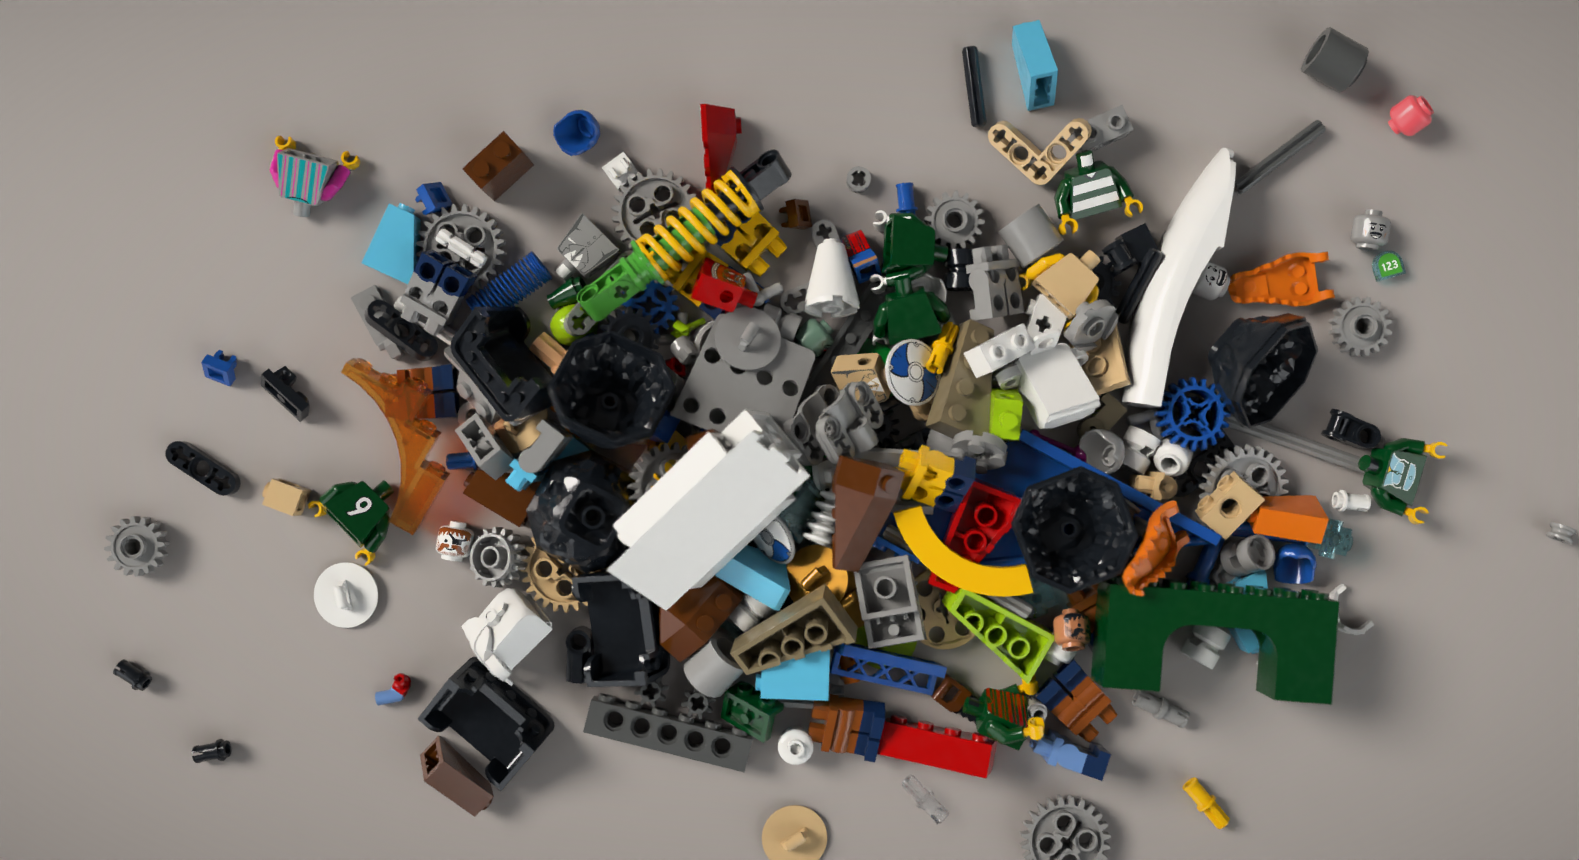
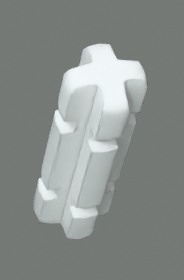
(461, 248)

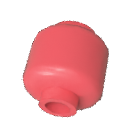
(1410, 115)

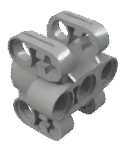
(836, 427)

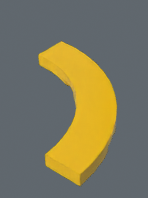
(954, 567)

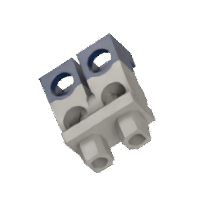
(436, 291)

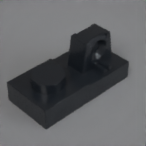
(279, 386)

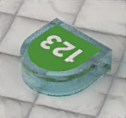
(1387, 265)

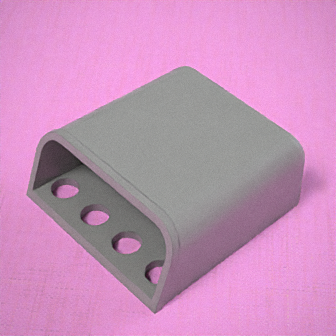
(720, 392)

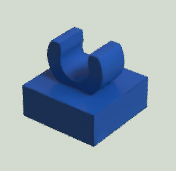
(433, 197)
(218, 369)

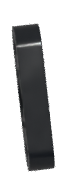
(403, 342)
(191, 470)

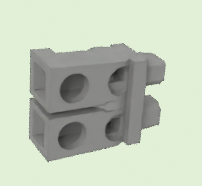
(994, 283)

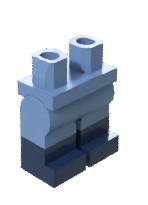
(1060, 749)

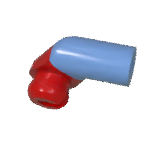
(396, 692)

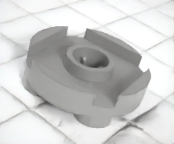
(1091, 323)
(986, 449)

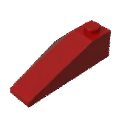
(719, 140)
(978, 524)

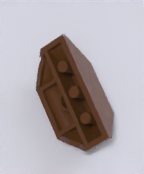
(696, 617)

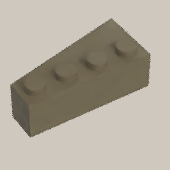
(961, 398)
(800, 629)

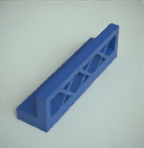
(891, 660)

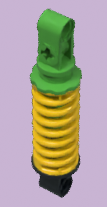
(657, 254)

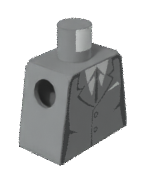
(585, 250)

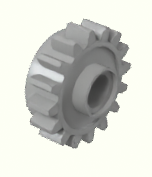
(964, 211)
(1373, 323)
(123, 546)
(497, 557)

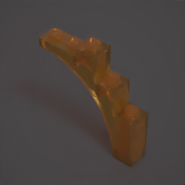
(415, 439)

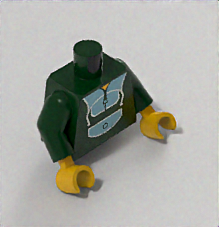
(1396, 473)

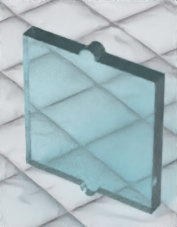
(800, 510)

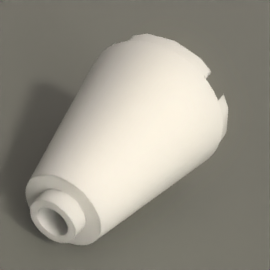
(831, 282)

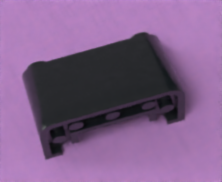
(500, 363)
(622, 632)
(491, 718)

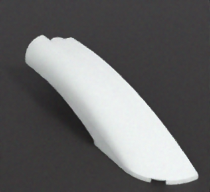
(1186, 248)

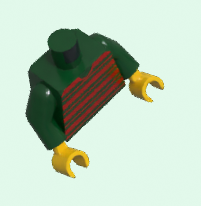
(1004, 714)

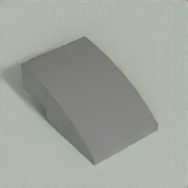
(889, 602)

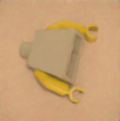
(1065, 280)

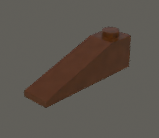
(863, 502)

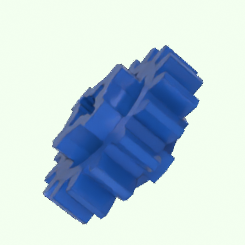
(664, 307)

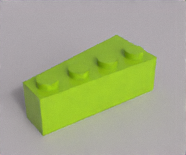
(1014, 639)

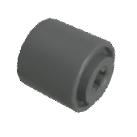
(1335, 60)

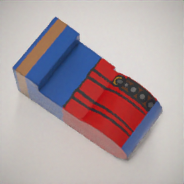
(860, 256)

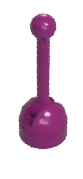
(1076, 451)

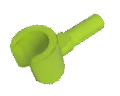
(682, 329)

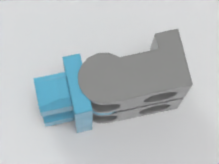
(540, 456)

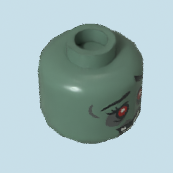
(815, 336)

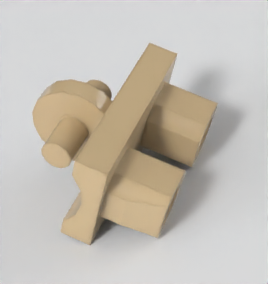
(1154, 485)

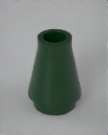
(566, 293)

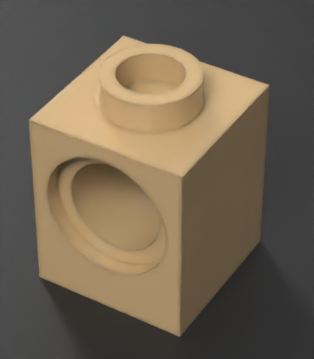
(285, 496)

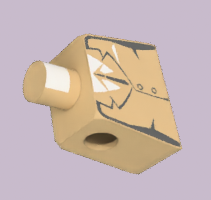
(865, 368)

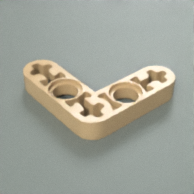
(1043, 158)

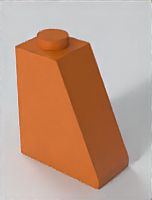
(1290, 518)

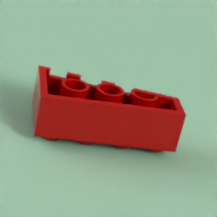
(937, 746)

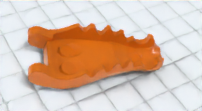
(1285, 281)
(1157, 550)

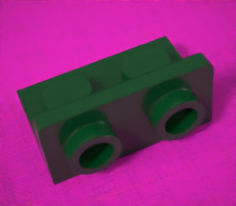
(749, 711)

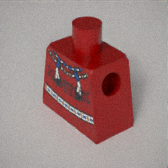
(721, 287)

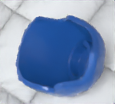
(577, 132)
(1294, 564)

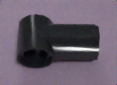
(578, 655)

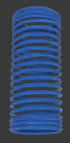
(538, 270)

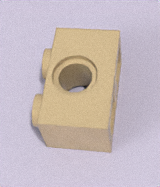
(1227, 520)

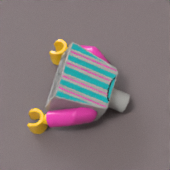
(306, 176)

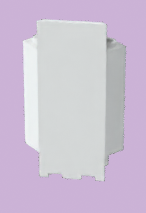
(708, 508)

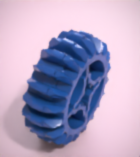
(1199, 421)

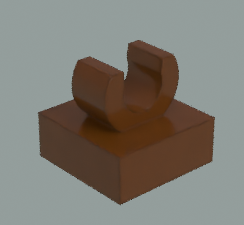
(798, 214)

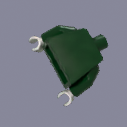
(907, 248)
(909, 314)

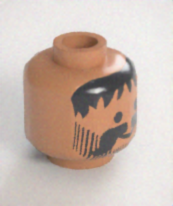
(1072, 630)

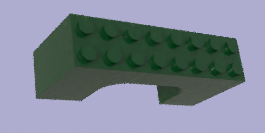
(1291, 626)

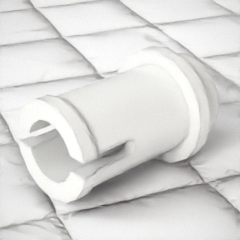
(1344, 500)

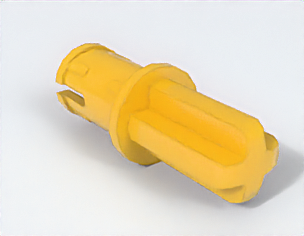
(942, 348)
(1206, 803)

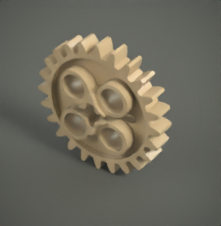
(548, 586)

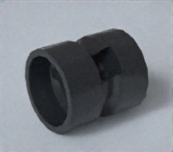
(956, 278)

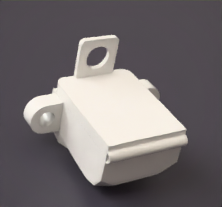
(1052, 382)
(506, 631)

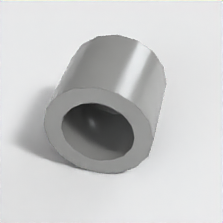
(1031, 236)
(712, 667)

